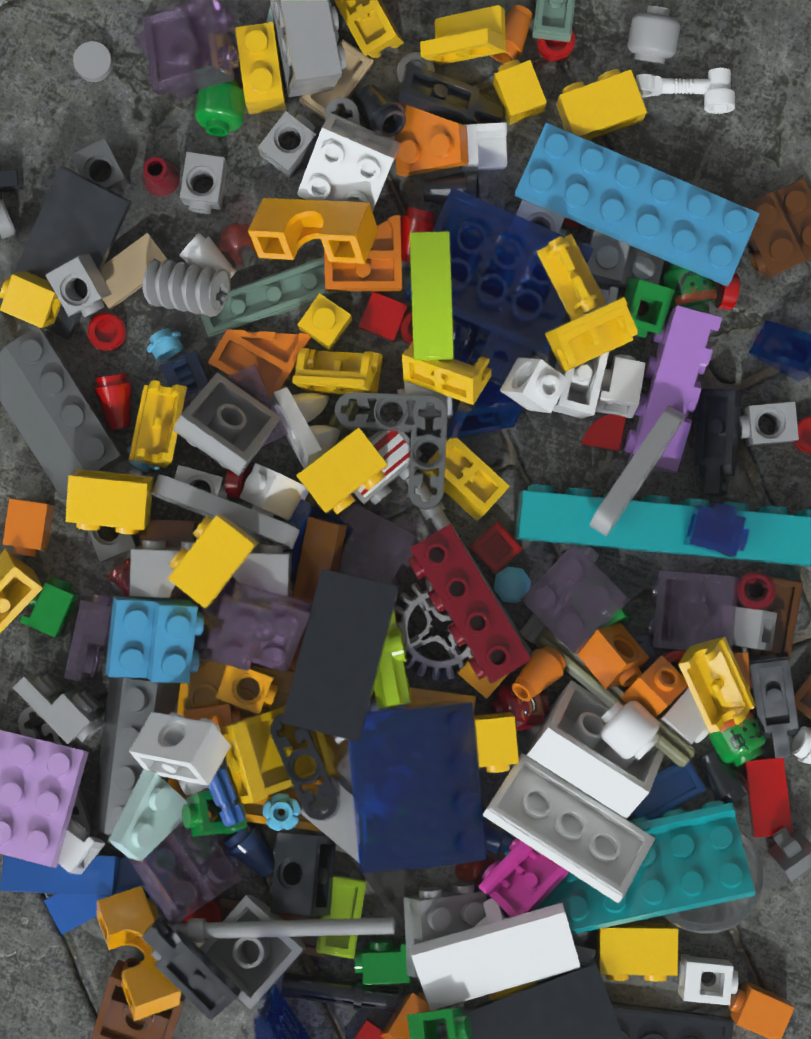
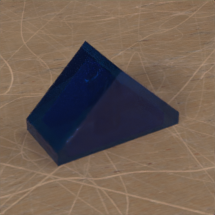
(784, 349)
(489, 413)

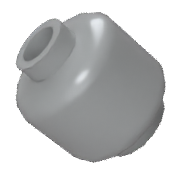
(653, 35)

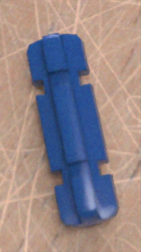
(224, 796)

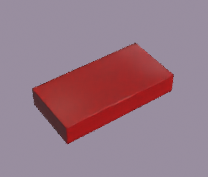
(767, 796)

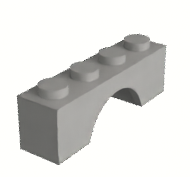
(263, 568)

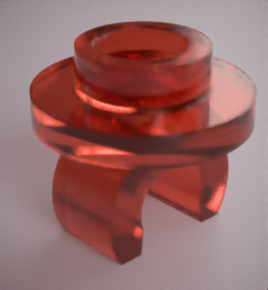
(233, 238)
(470, 871)

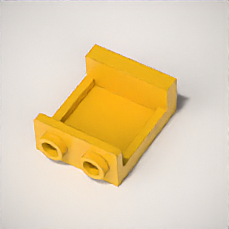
(255, 761)

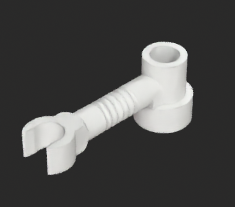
(715, 89)

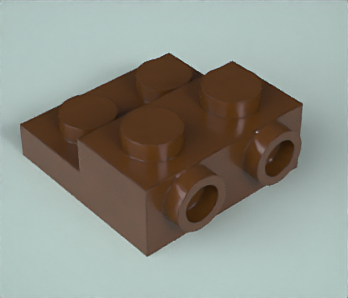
(782, 230)
(116, 1019)

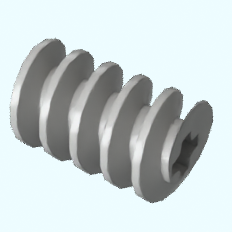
(186, 287)

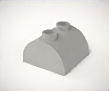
(227, 424)
(255, 961)

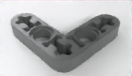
(409, 422)

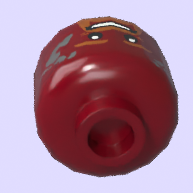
(527, 714)

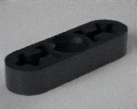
(308, 797)

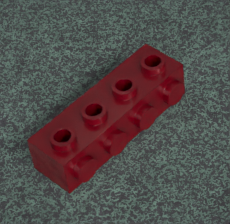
(469, 604)

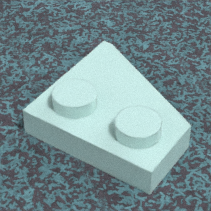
(147, 817)

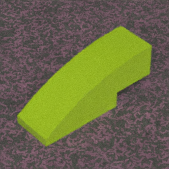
(431, 296)

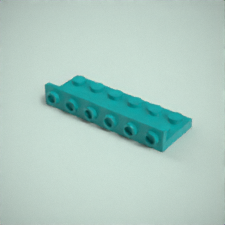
(689, 866)

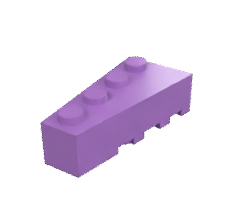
(673, 379)

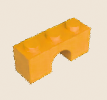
(287, 224)
(123, 922)

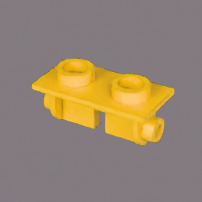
(571, 277)

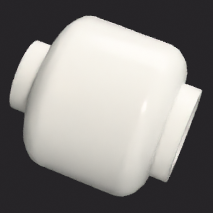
(630, 729)

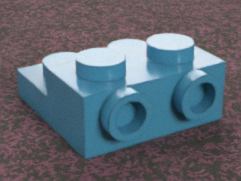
(153, 639)

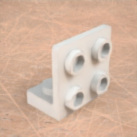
(348, 163)

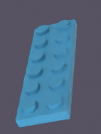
(636, 204)

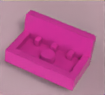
(521, 879)

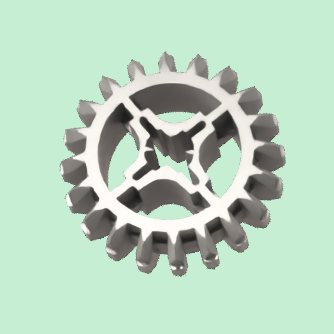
(412, 644)

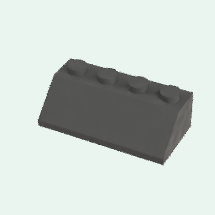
(54, 410)
(126, 712)

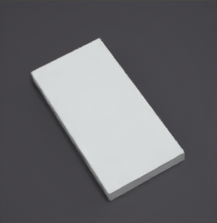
(569, 827)
(495, 956)

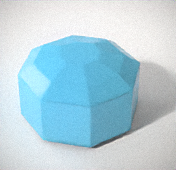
(511, 584)

